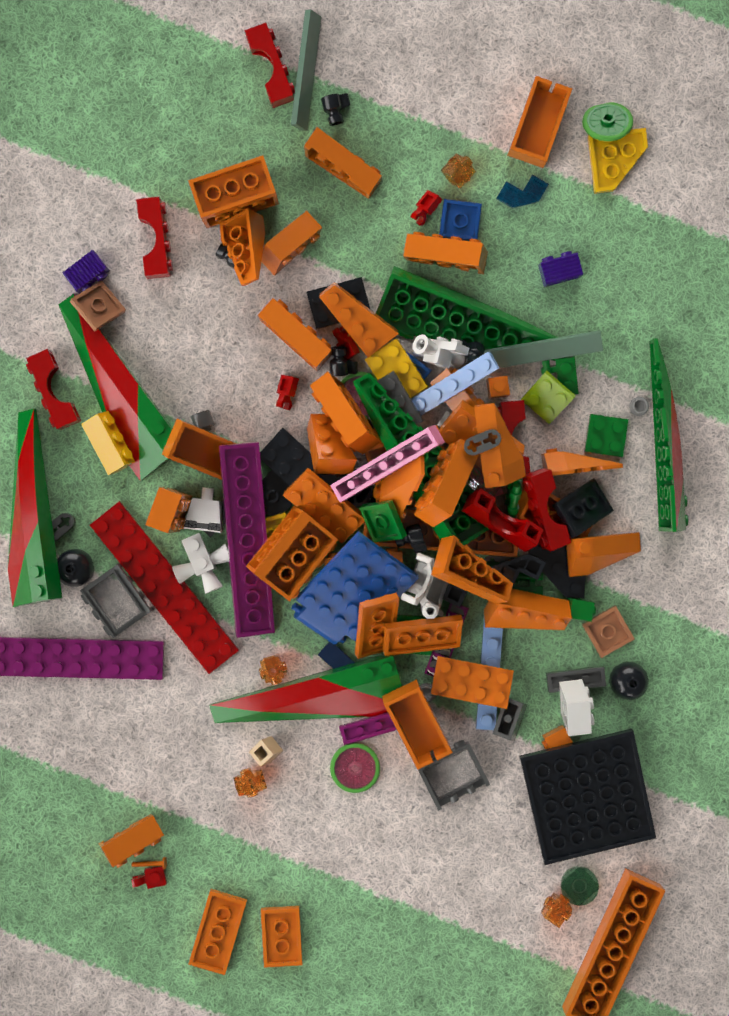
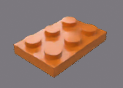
(281, 936)

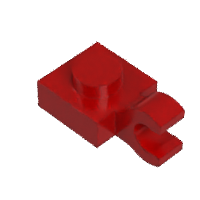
(427, 204)
(347, 341)
(286, 388)
(153, 877)

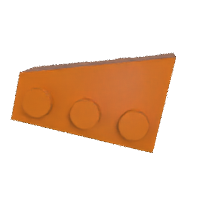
(290, 242)
(327, 449)
(132, 841)

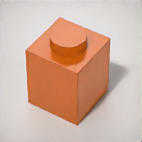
(498, 387)
(556, 737)

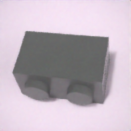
(510, 720)

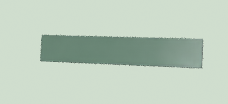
(306, 70)
(547, 349)

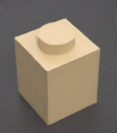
(265, 751)

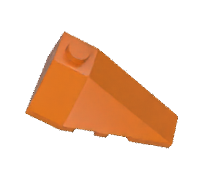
(504, 462)
(569, 463)
(400, 485)
(596, 552)

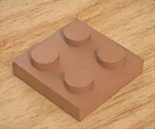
(98, 305)
(608, 631)

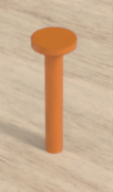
(163, 863)

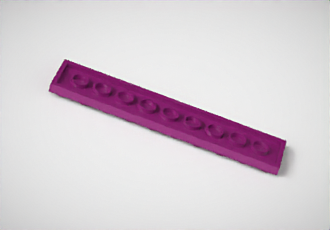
(245, 536)
(81, 658)

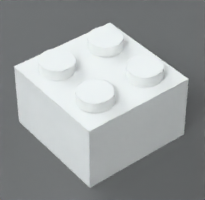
(576, 707)

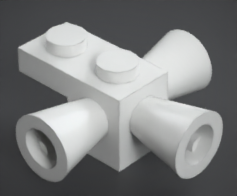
(440, 351)
(201, 562)

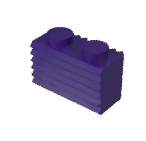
(560, 269)
(86, 271)

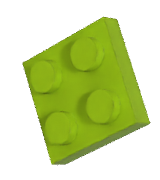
(548, 397)

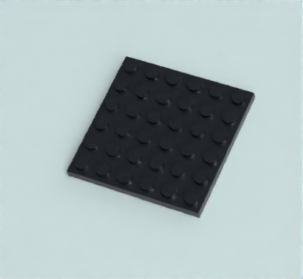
(588, 796)

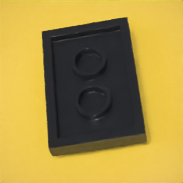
(321, 314)
(583, 508)

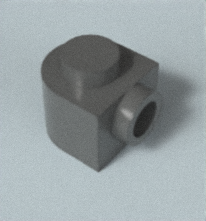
(203, 420)

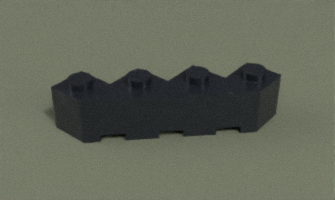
(527, 564)

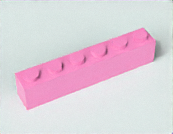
(387, 463)

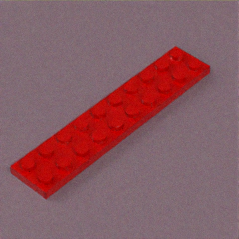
(158, 582)

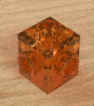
(458, 170)
(276, 663)
(249, 782)
(556, 909)

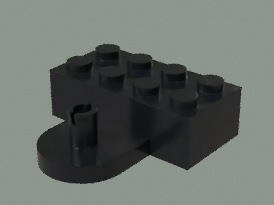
(288, 461)

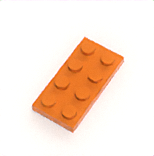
(321, 503)
(371, 622)
(422, 635)
(472, 682)
(217, 931)

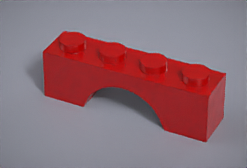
(261, 43)
(156, 262)
(43, 368)
(513, 413)
(538, 487)
(519, 532)

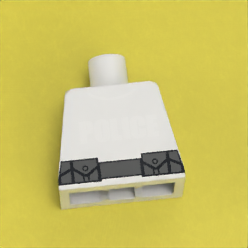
(205, 513)

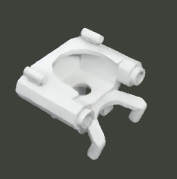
(427, 588)

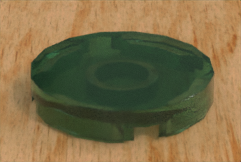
(579, 885)

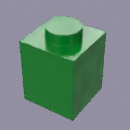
(582, 609)

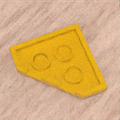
(614, 159)

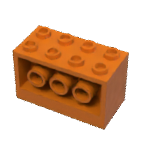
(233, 191)
(292, 553)

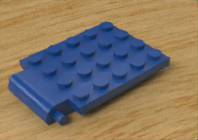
(352, 576)

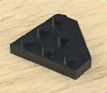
(557, 571)

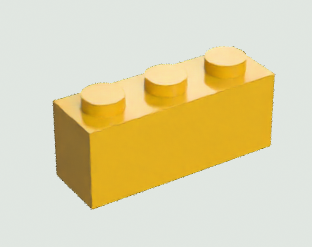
(108, 442)

